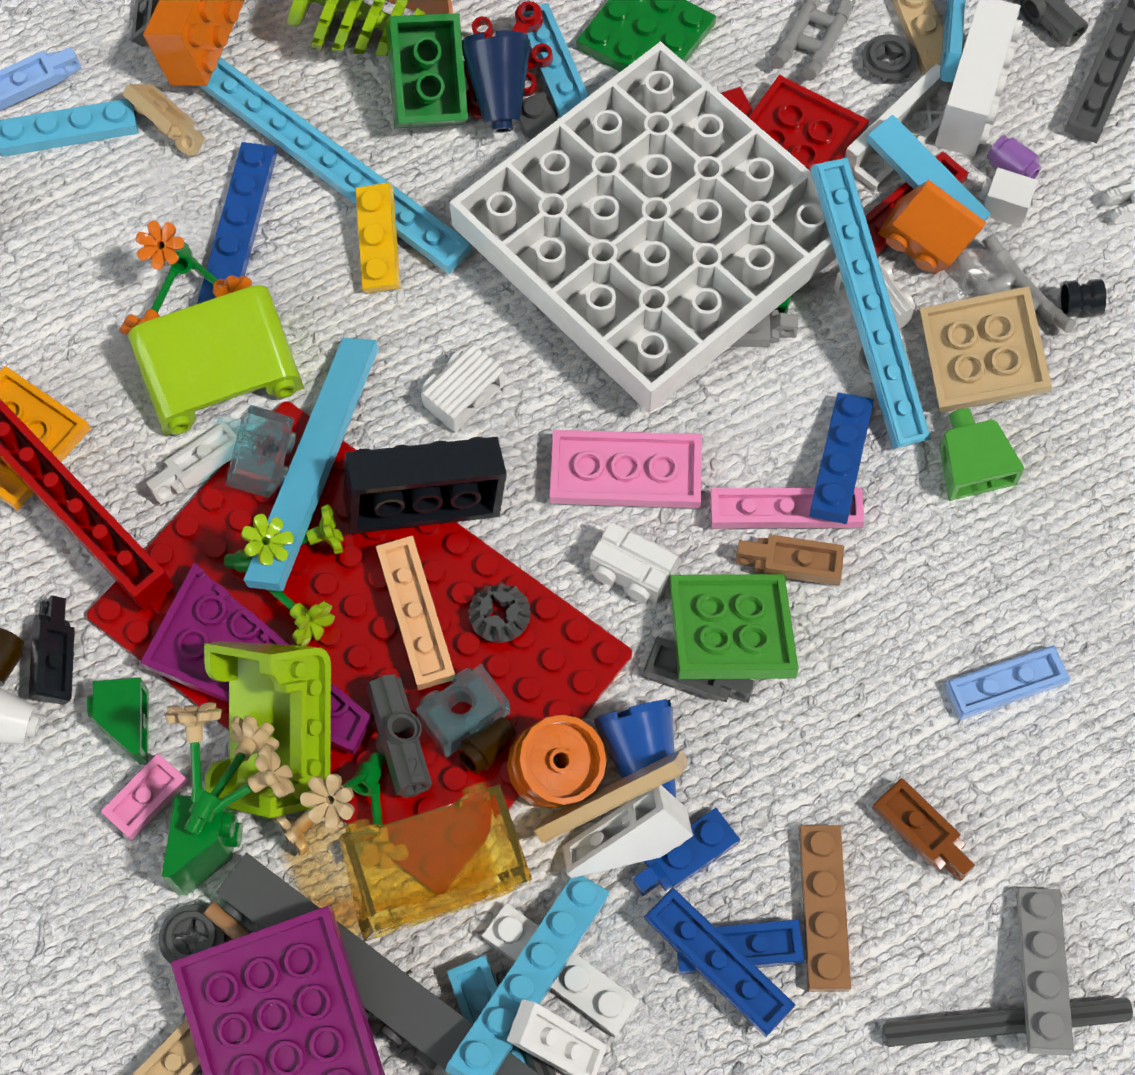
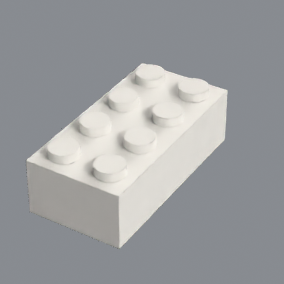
(980, 77)

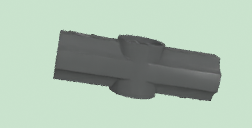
(1056, 18)
(404, 755)

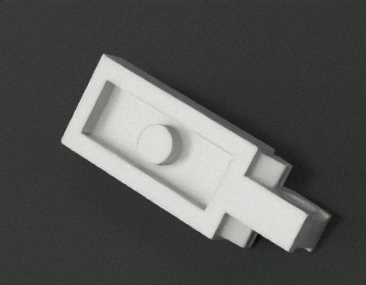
(193, 463)

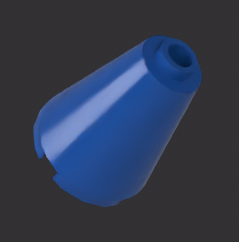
(639, 737)

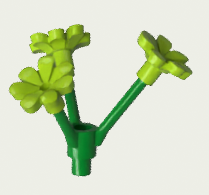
(268, 543)

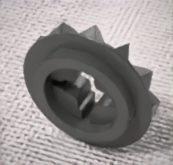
(897, 49)
(494, 628)
(179, 924)

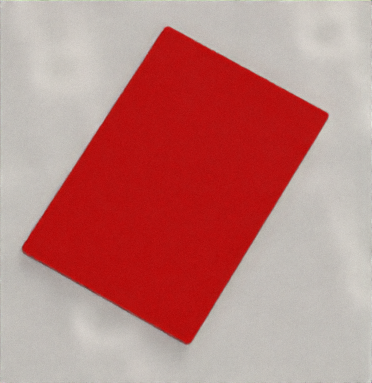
(547, 671)

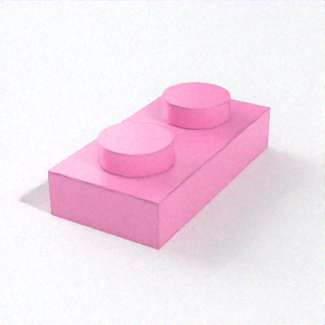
(144, 796)

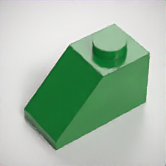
(122, 713)

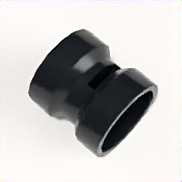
(1083, 298)

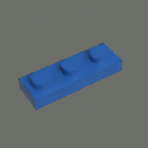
(762, 943)

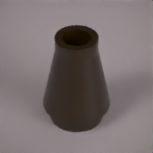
(484, 746)

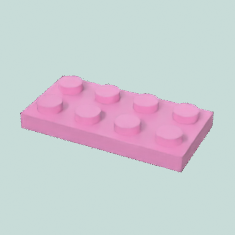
(626, 469)

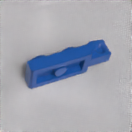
(710, 840)

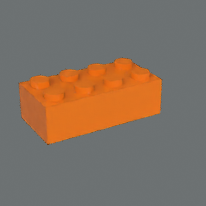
(190, 37)

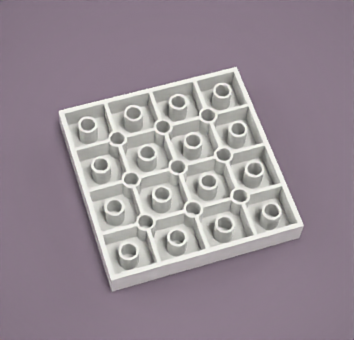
(650, 224)

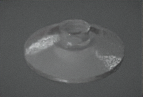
(977, 263)

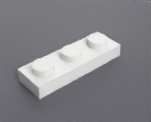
(555, 1040)

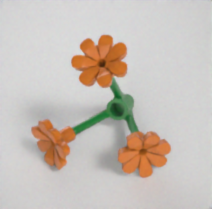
(162, 246)

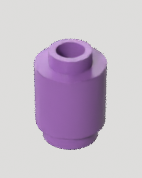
(1014, 157)

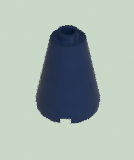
(498, 75)

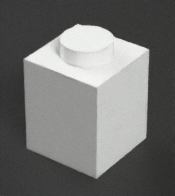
(1008, 196)

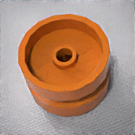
(574, 775)

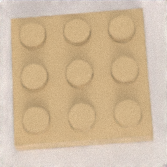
(985, 349)

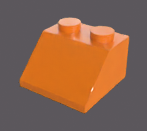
(930, 227)

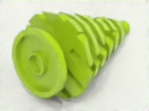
(353, 10)

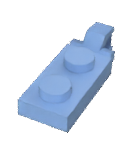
(35, 75)

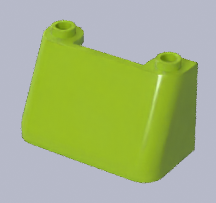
(213, 355)
(293, 694)

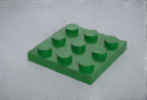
(632, 27)

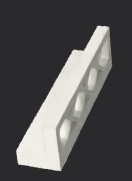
(905, 109)

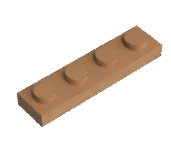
(824, 909)

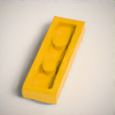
(377, 238)

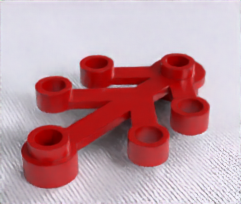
(523, 25)

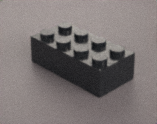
(423, 484)

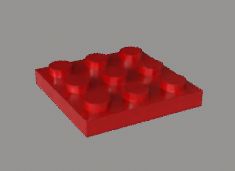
(807, 123)

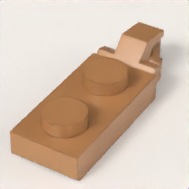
(793, 557)

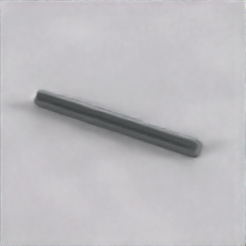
(998, 1023)

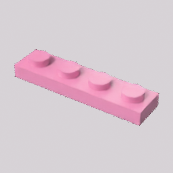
(774, 509)

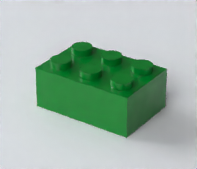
(426, 70)

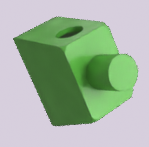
(977, 457)

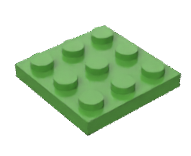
(732, 626)

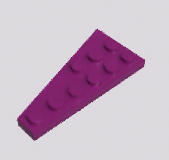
(209, 614)

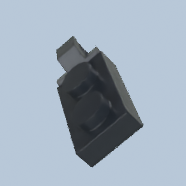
(51, 653)

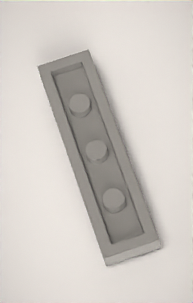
(1044, 972)

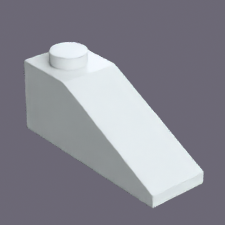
(629, 835)

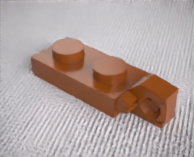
(923, 829)

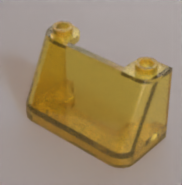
(433, 862)

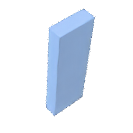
(1007, 682)

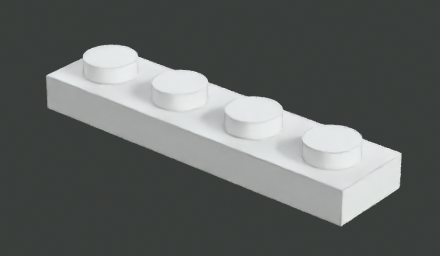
(578, 982)

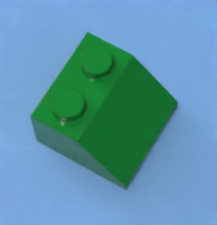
(195, 858)

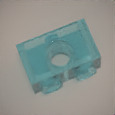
(450, 728)

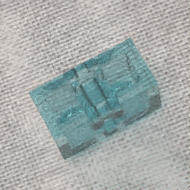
(257, 432)

